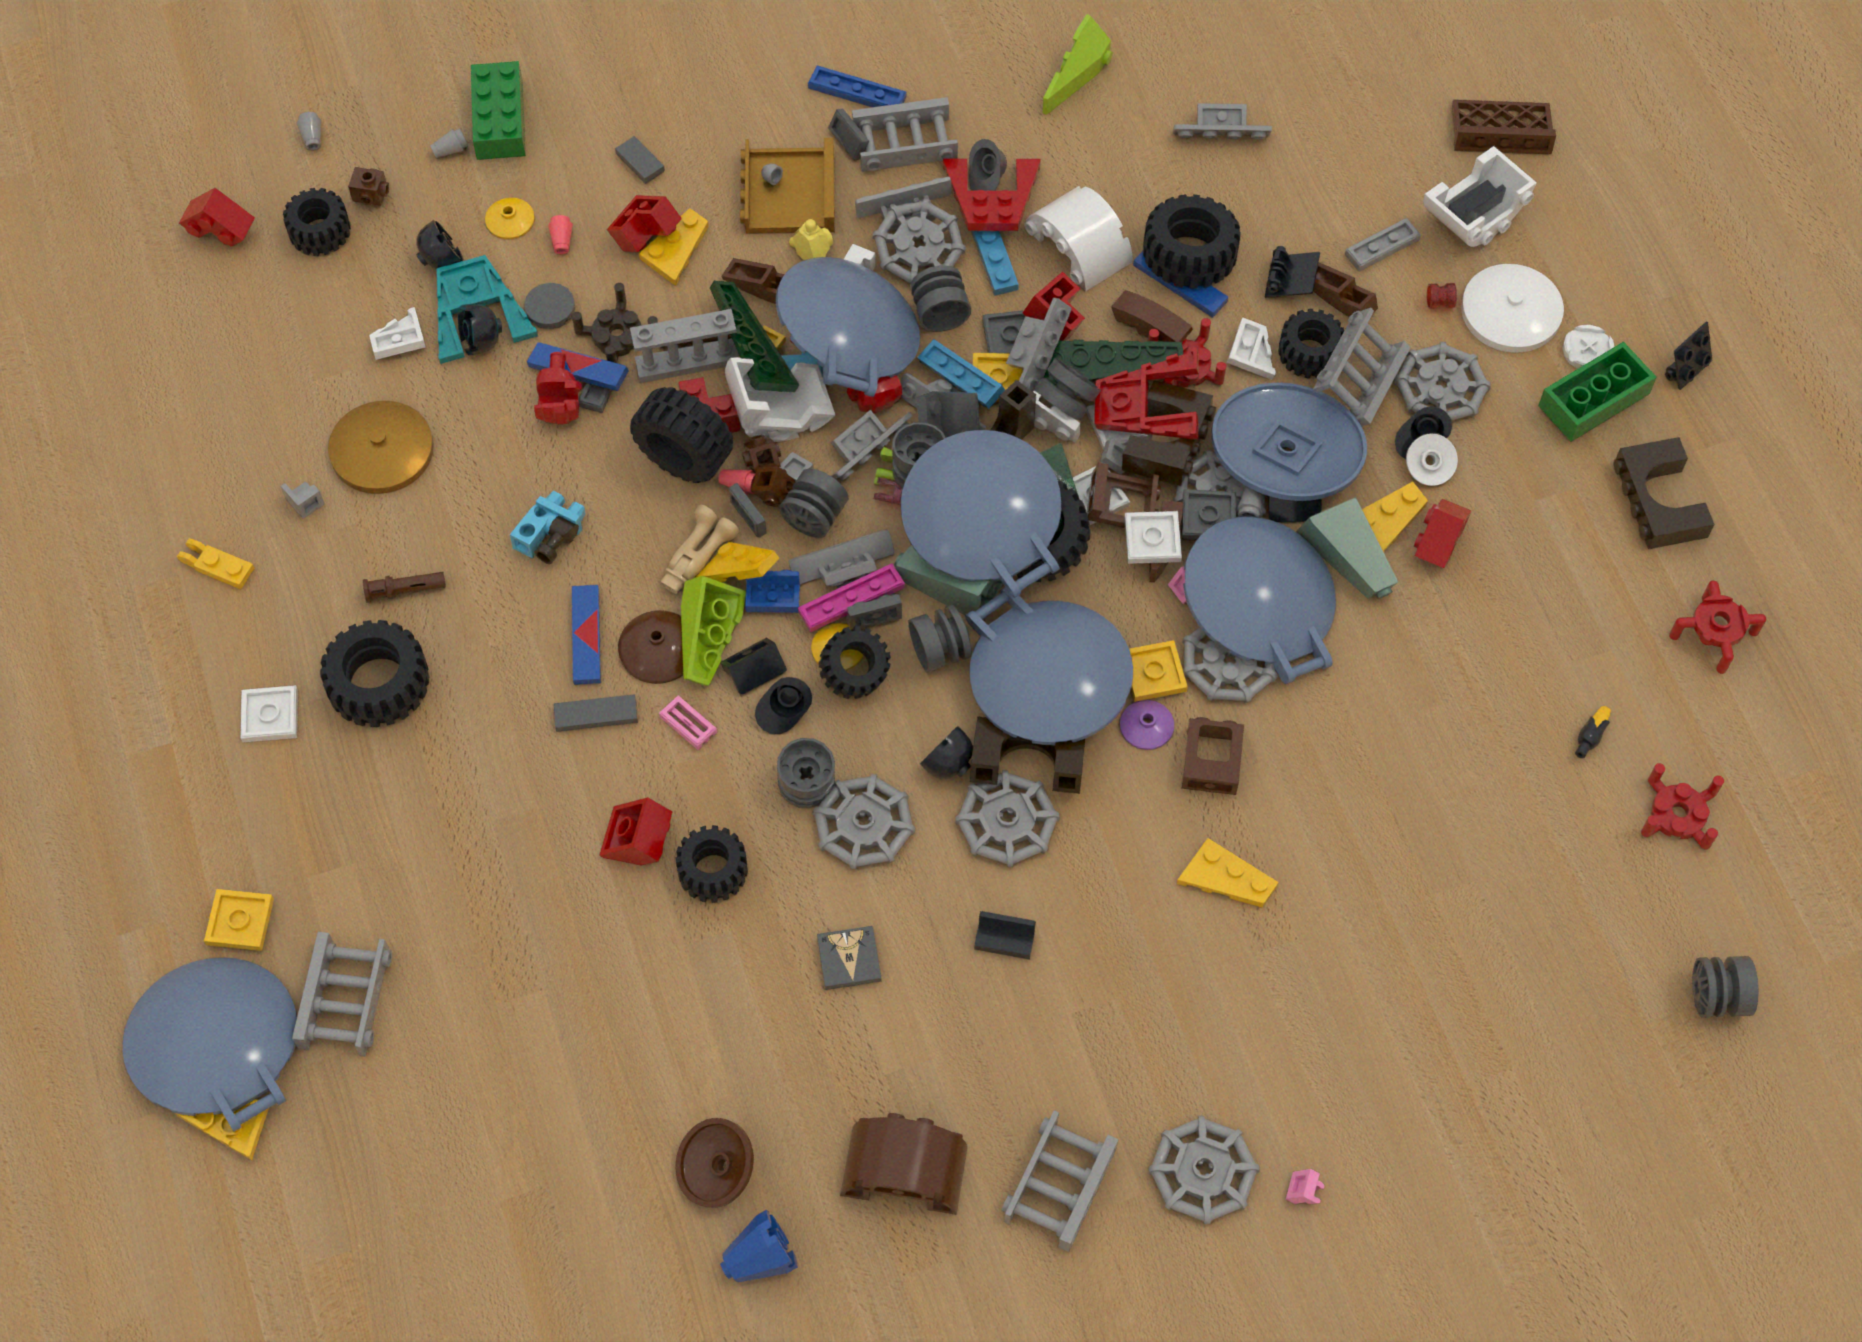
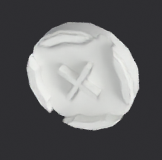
(1585, 344)

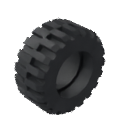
(1185, 263)
(681, 434)
(1073, 538)
(365, 644)

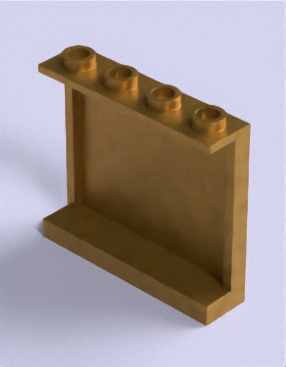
(800, 195)

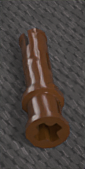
(391, 587)

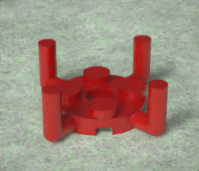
(1204, 359)
(1719, 635)
(1682, 796)

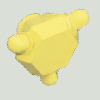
(811, 240)

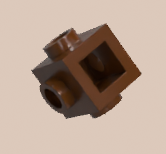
(368, 186)
(770, 453)
(772, 485)

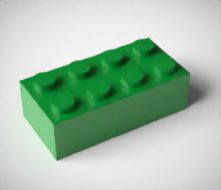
(497, 110)
(1597, 391)

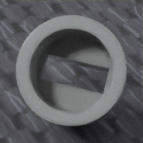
(772, 173)

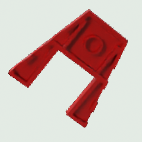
(992, 209)
(1124, 400)

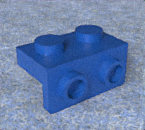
(773, 592)

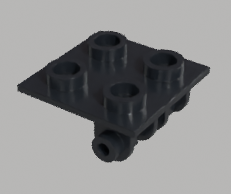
(1291, 273)
(1691, 357)

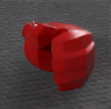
(557, 393)
(887, 393)

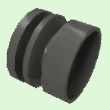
(940, 298)
(909, 445)
(813, 503)
(943, 637)
(804, 759)
(1725, 986)

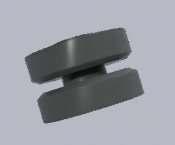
(1066, 392)

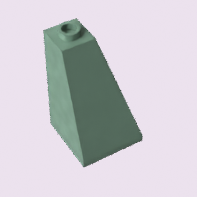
(1351, 548)
(943, 586)

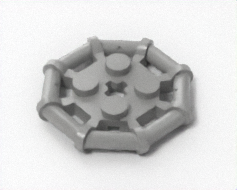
(917, 229)
(1445, 371)
(1213, 479)
(1222, 673)
(1005, 832)
(863, 835)
(1208, 1185)

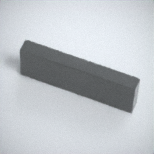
(595, 713)

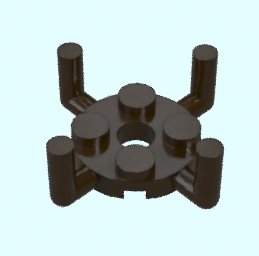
(607, 322)

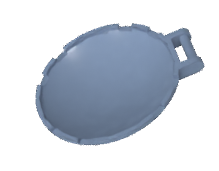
(848, 321)
(983, 508)
(1262, 594)
(1048, 669)
(211, 1039)

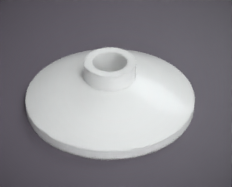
(1443, 456)

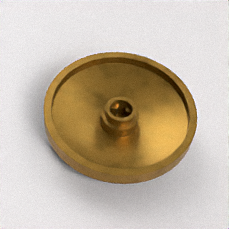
(380, 447)

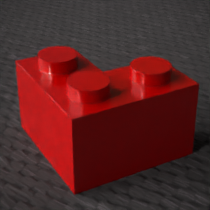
(218, 215)
(641, 220)
(1063, 289)
(722, 404)
(1443, 529)

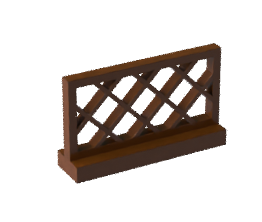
(1506, 139)

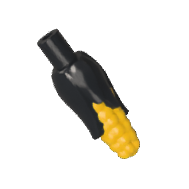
(1593, 731)

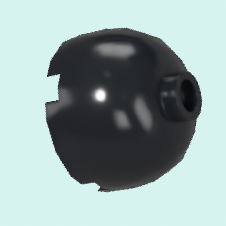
(436, 246)
(478, 327)
(950, 756)

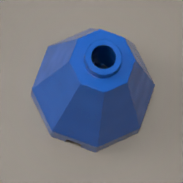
(759, 1251)

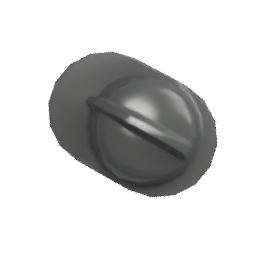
(986, 165)

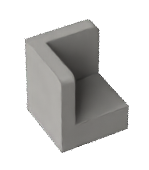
(303, 499)

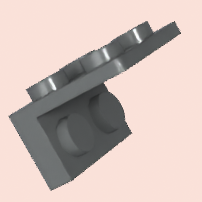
(949, 411)
(874, 612)

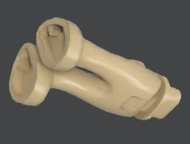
(686, 561)

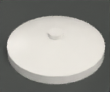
(1512, 308)

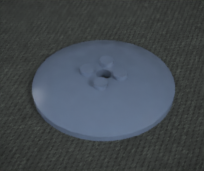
(1271, 416)

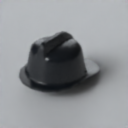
(1425, 421)
(783, 705)

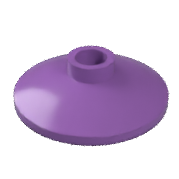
(1143, 734)

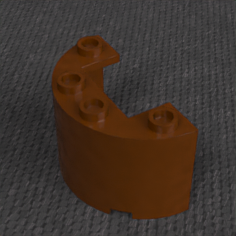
(905, 1161)

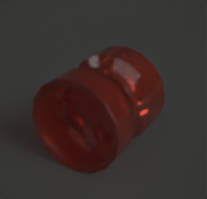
(1441, 295)

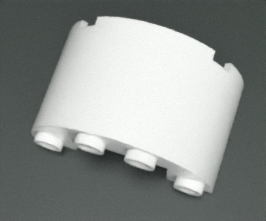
(1498, 170)
(1086, 232)
(779, 413)

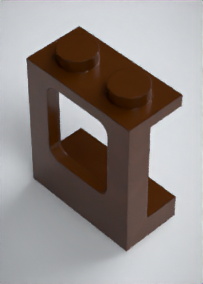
(1100, 494)
(1210, 774)

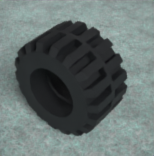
(311, 207)
(1309, 326)
(866, 644)
(705, 844)

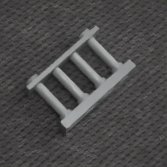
(902, 115)
(688, 359)
(1382, 371)
(320, 977)
(1077, 1203)

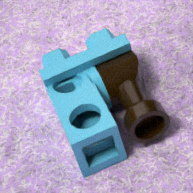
(551, 519)

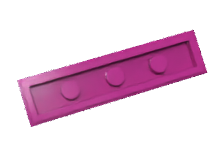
(865, 589)

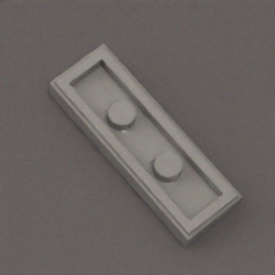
(1382, 244)

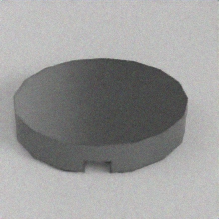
(549, 305)

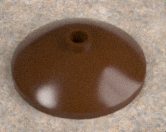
(648, 658)
(702, 1161)

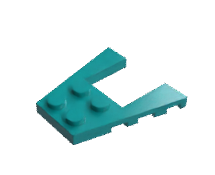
(474, 283)

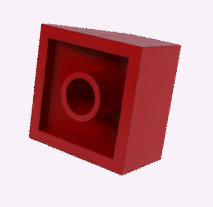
(636, 832)

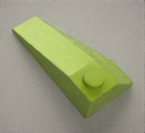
(1084, 62)
(707, 620)

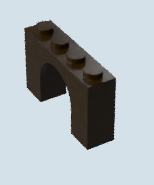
(1016, 411)
(1174, 458)
(1659, 523)
(993, 744)

